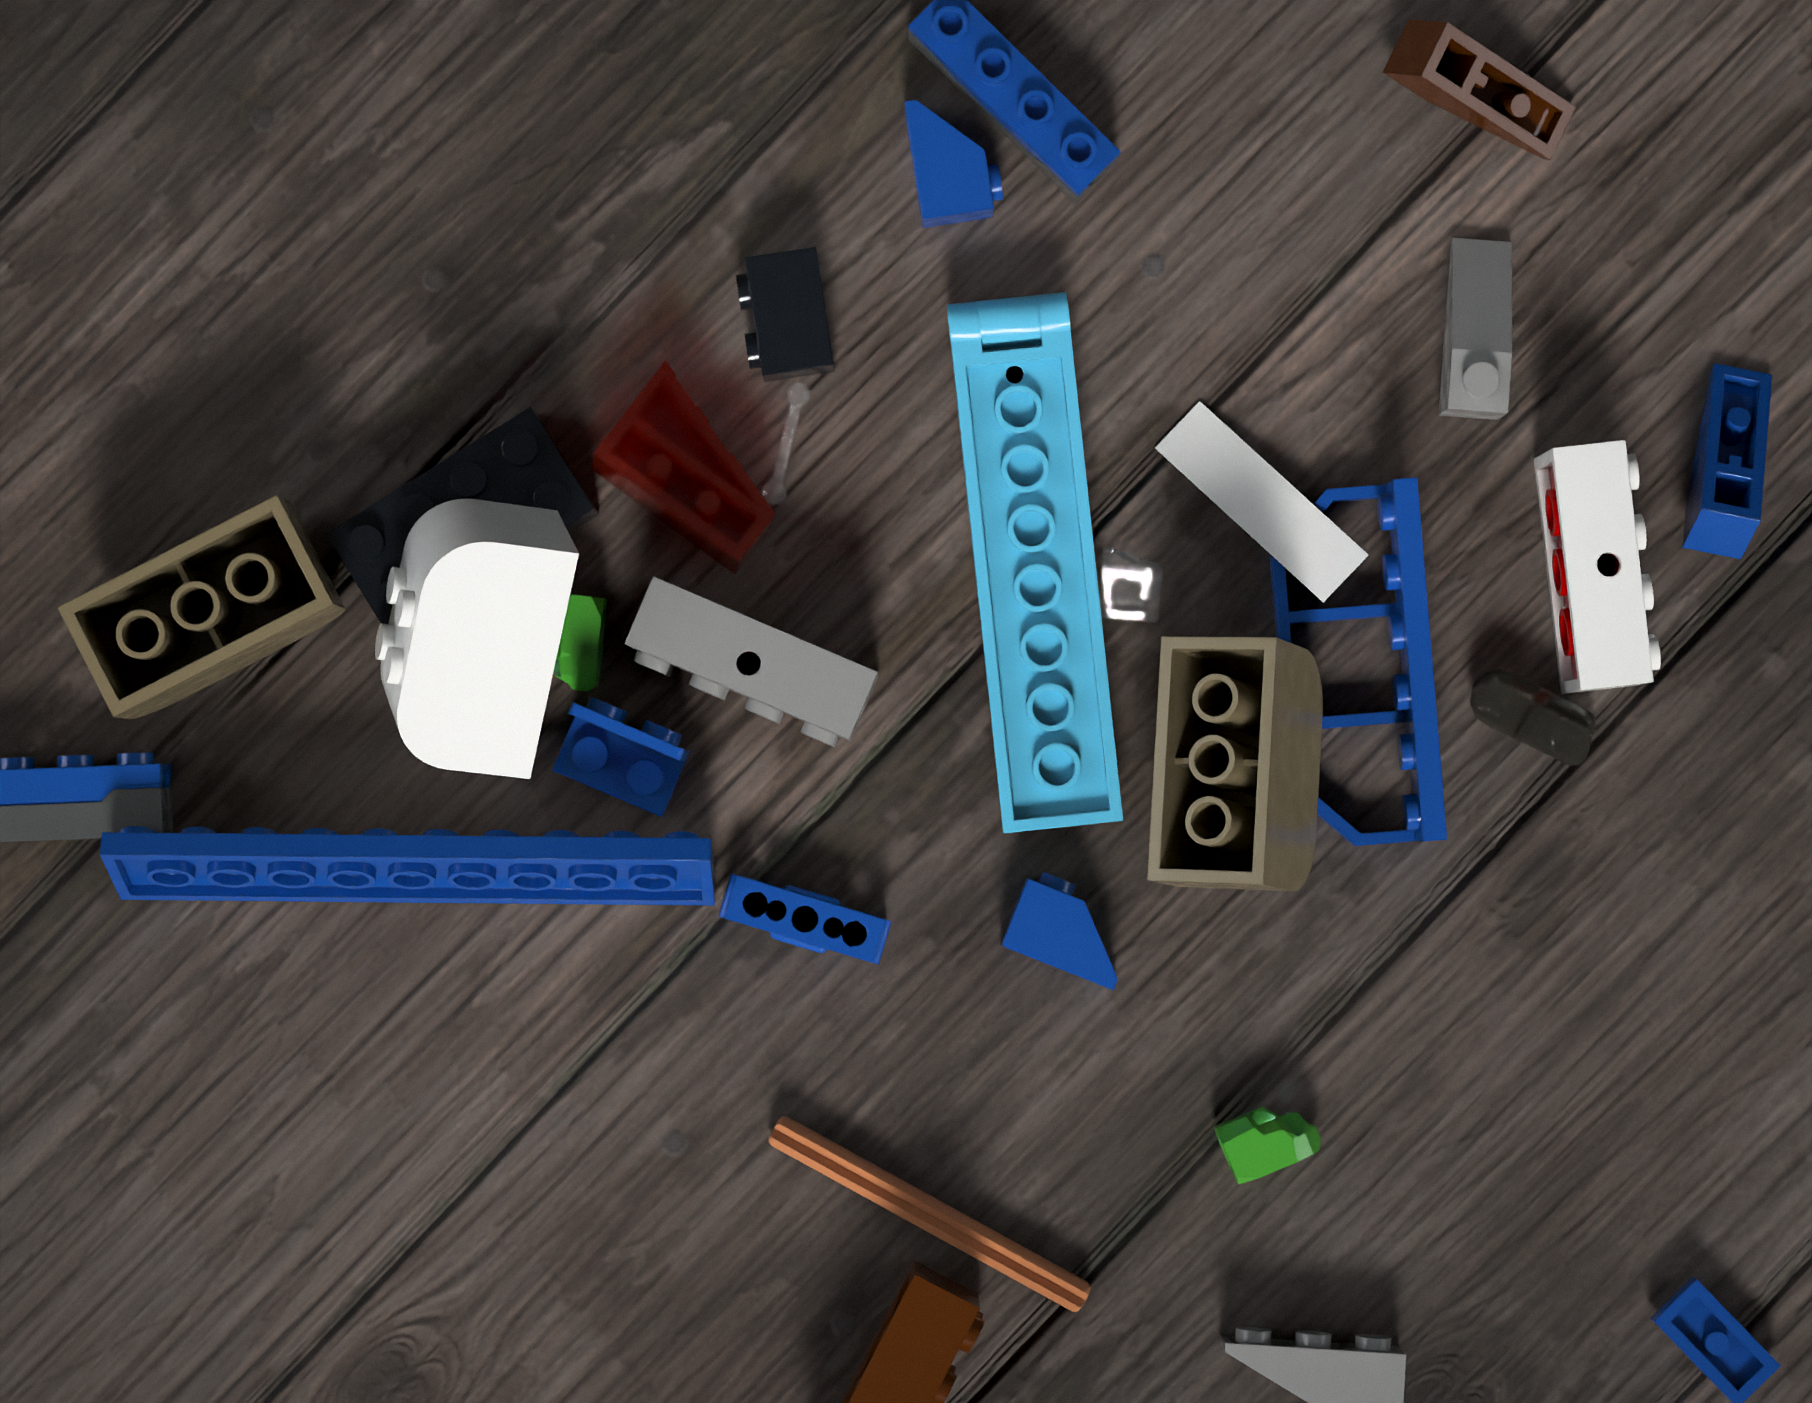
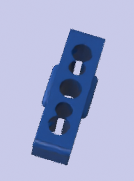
(785, 930)

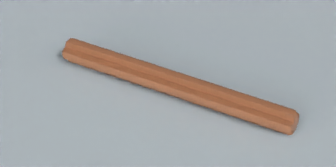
(929, 1214)

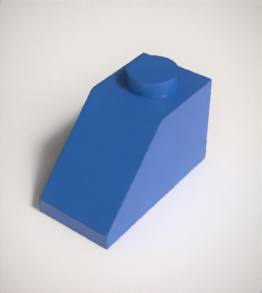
(949, 170)
(1058, 931)

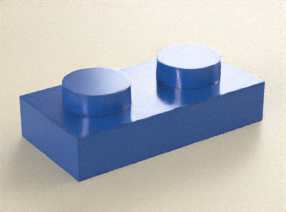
(1715, 1341)

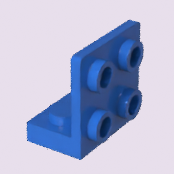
(621, 758)

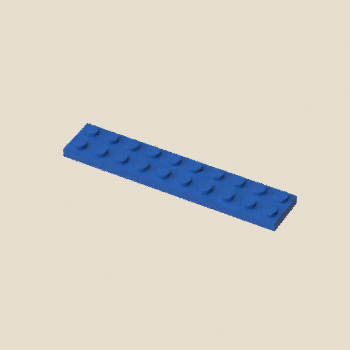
(410, 867)

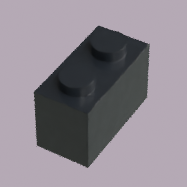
(787, 314)

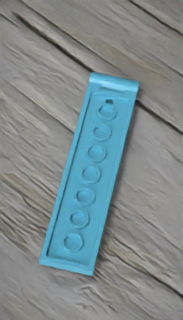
(1034, 563)

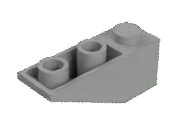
(1321, 1368)

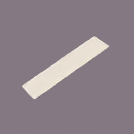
(1261, 501)

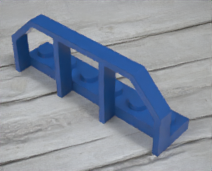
(1407, 632)

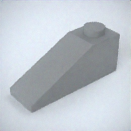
(1477, 330)

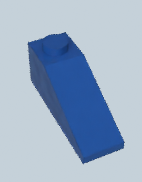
(1729, 463)

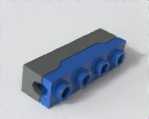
(1014, 96)
(83, 798)

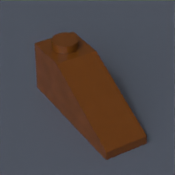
(1478, 86)

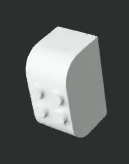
(476, 633)

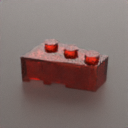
(683, 473)

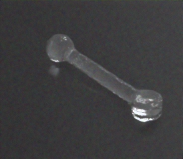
(775, 491)

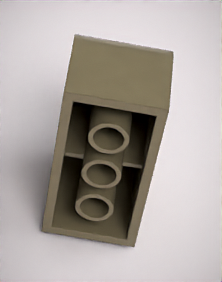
(202, 610)
(1235, 764)

